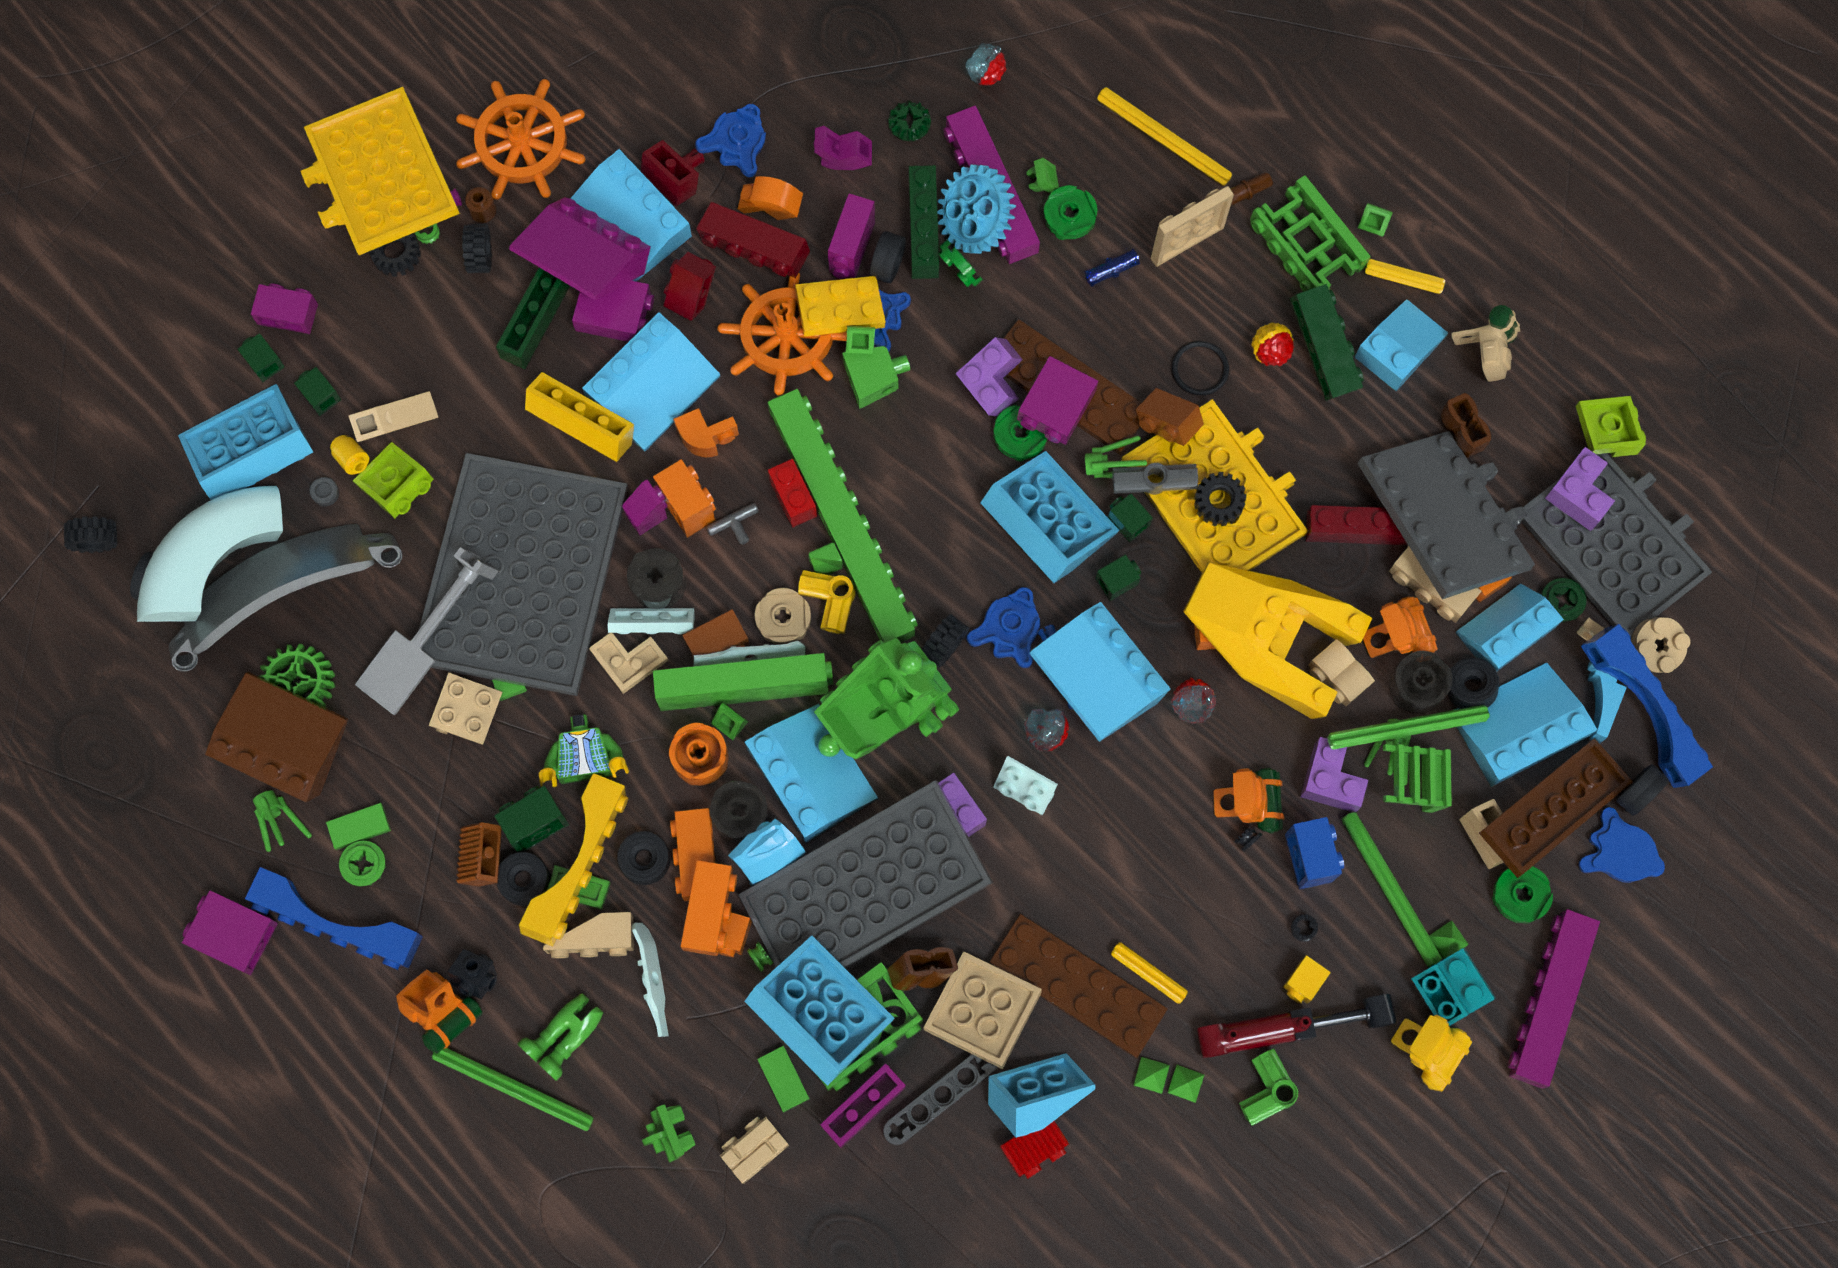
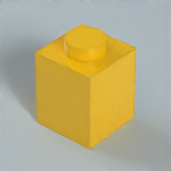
(1306, 980)

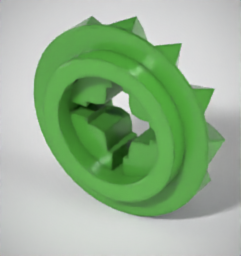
(356, 852)

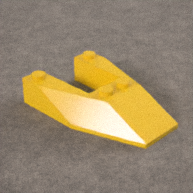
(1255, 621)

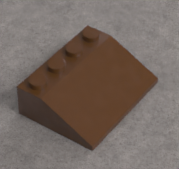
(277, 737)

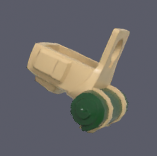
(1493, 341)

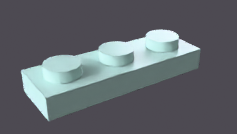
(651, 620)

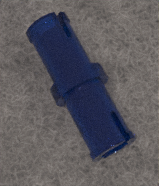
(1112, 267)

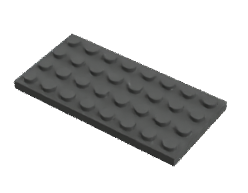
(870, 881)

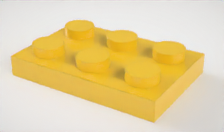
(835, 304)

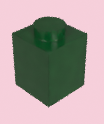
(260, 357)
(317, 391)
(1129, 517)
(1118, 577)

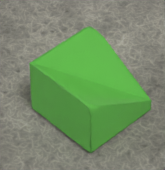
(825, 559)

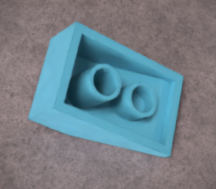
(1400, 344)
(1037, 1093)

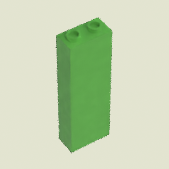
(742, 682)

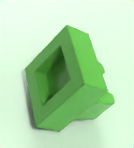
(1045, 174)

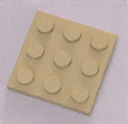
(1191, 225)
(983, 1010)

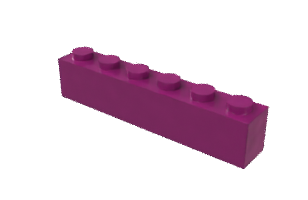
(976, 147)
(1553, 999)

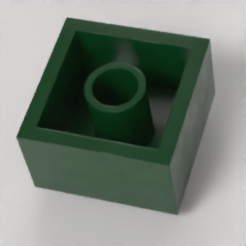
(531, 819)

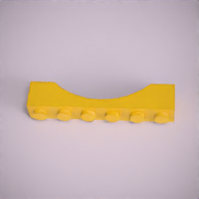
(547, 913)

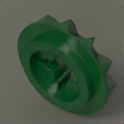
(918, 128)
(1576, 597)

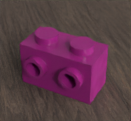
(284, 308)

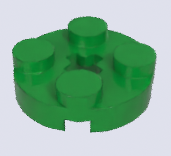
(1076, 199)
(955, 257)
(1009, 444)
(1526, 910)

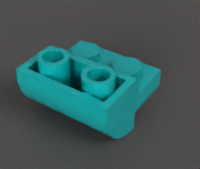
(1454, 987)

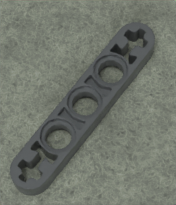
(933, 1106)

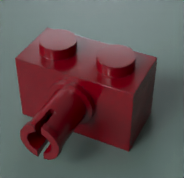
(670, 172)
(689, 285)

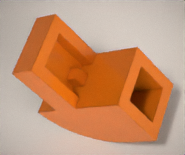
(772, 196)
(703, 439)

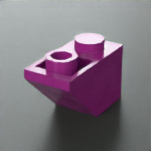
(645, 507)

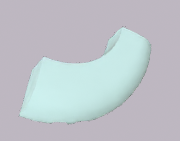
(198, 544)

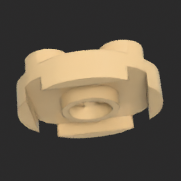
(770, 606)
(1674, 640)

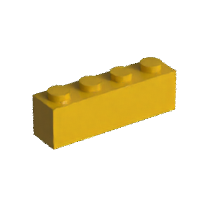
(579, 416)

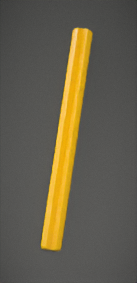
(1164, 136)

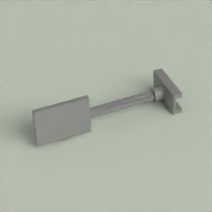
(403, 662)

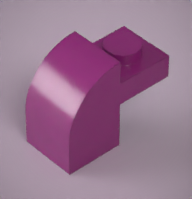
(843, 151)

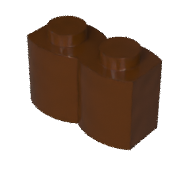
(1462, 421)
(922, 968)

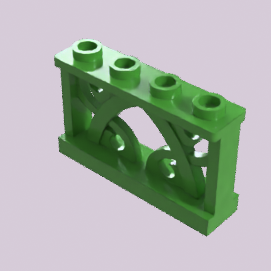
(909, 1027)

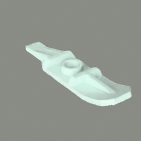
(738, 654)
(651, 976)

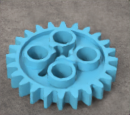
(976, 209)

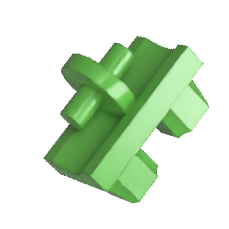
(663, 1134)

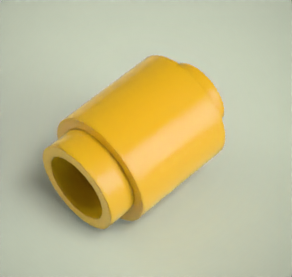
(349, 454)

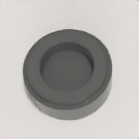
(324, 491)

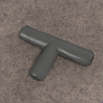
(733, 521)

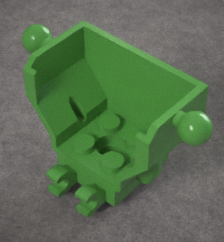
(883, 698)

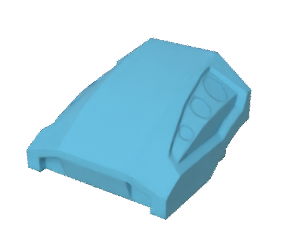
(766, 851)

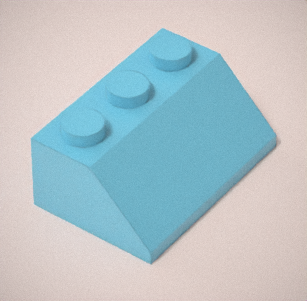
(1509, 626)

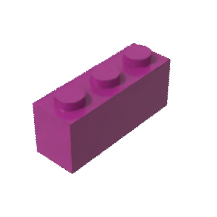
(863, 1106)

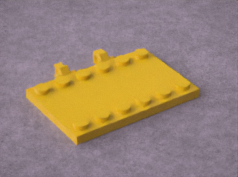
(378, 172)
(1266, 519)

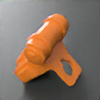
(1406, 628)

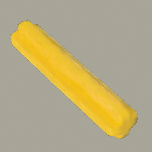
(1405, 276)
(1149, 972)

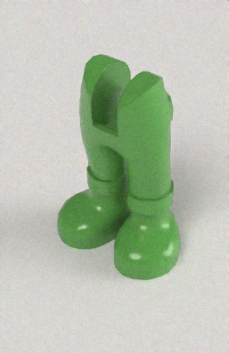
(563, 1020)

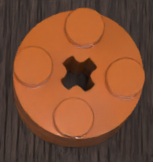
(712, 745)

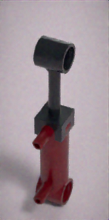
(1288, 1027)

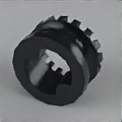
(1248, 838)
(1313, 925)

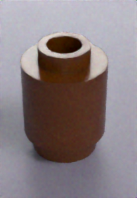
(481, 205)

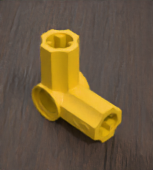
(824, 587)

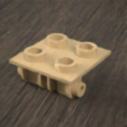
(465, 709)

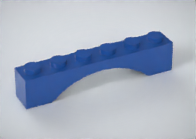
(1678, 751)
(386, 940)

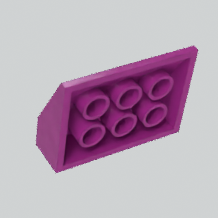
(582, 249)

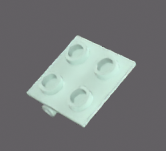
(1025, 785)

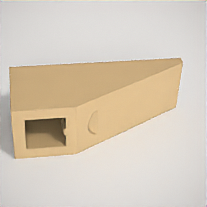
(393, 416)
(600, 934)

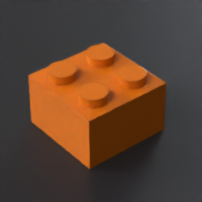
(685, 498)

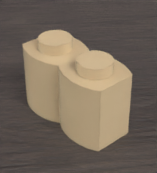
(1341, 672)

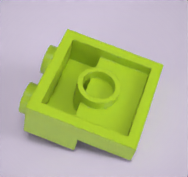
(1611, 426)
(394, 480)

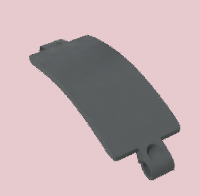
(274, 575)

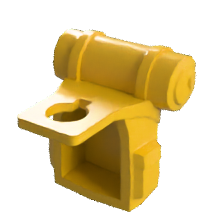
(1435, 1049)

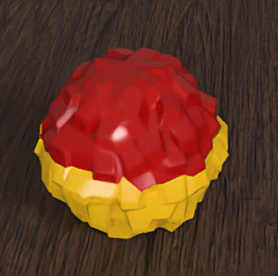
(1273, 344)

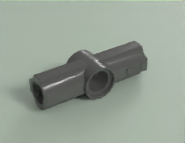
(1173, 478)

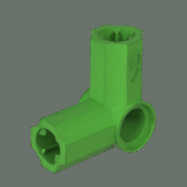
(1266, 1102)

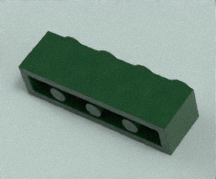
(923, 222)
(531, 318)
(1326, 342)

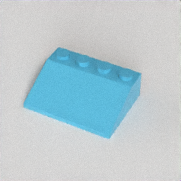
(634, 204)
(652, 380)
(245, 443)
(1048, 516)
(1100, 671)
(1527, 725)
(809, 786)
(819, 1009)

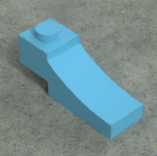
(1607, 701)

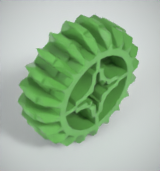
(297, 659)

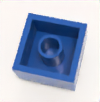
(1314, 852)

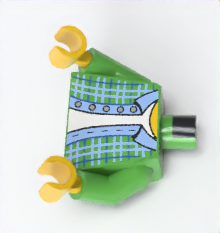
(582, 754)

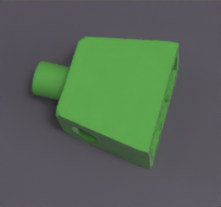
(873, 374)

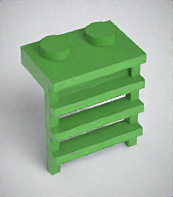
(1435, 777)

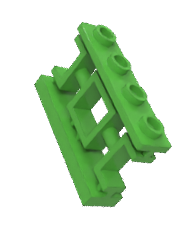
(1324, 224)

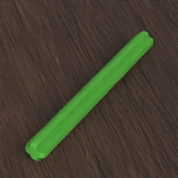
(1408, 727)
(1391, 889)
(514, 1088)

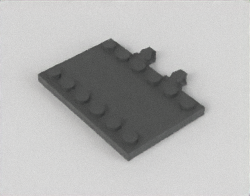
(1448, 513)
(1631, 560)

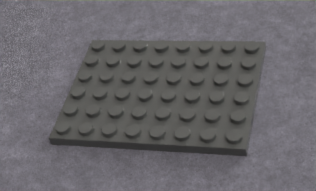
(552, 550)

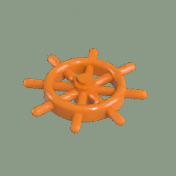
(520, 138)
(784, 332)

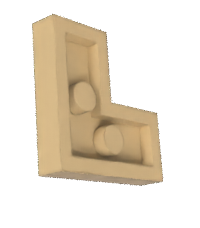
(624, 667)

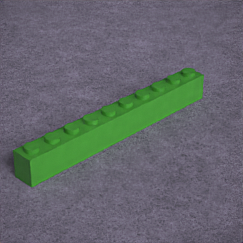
(841, 518)

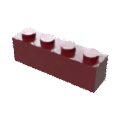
(753, 240)
(1352, 525)

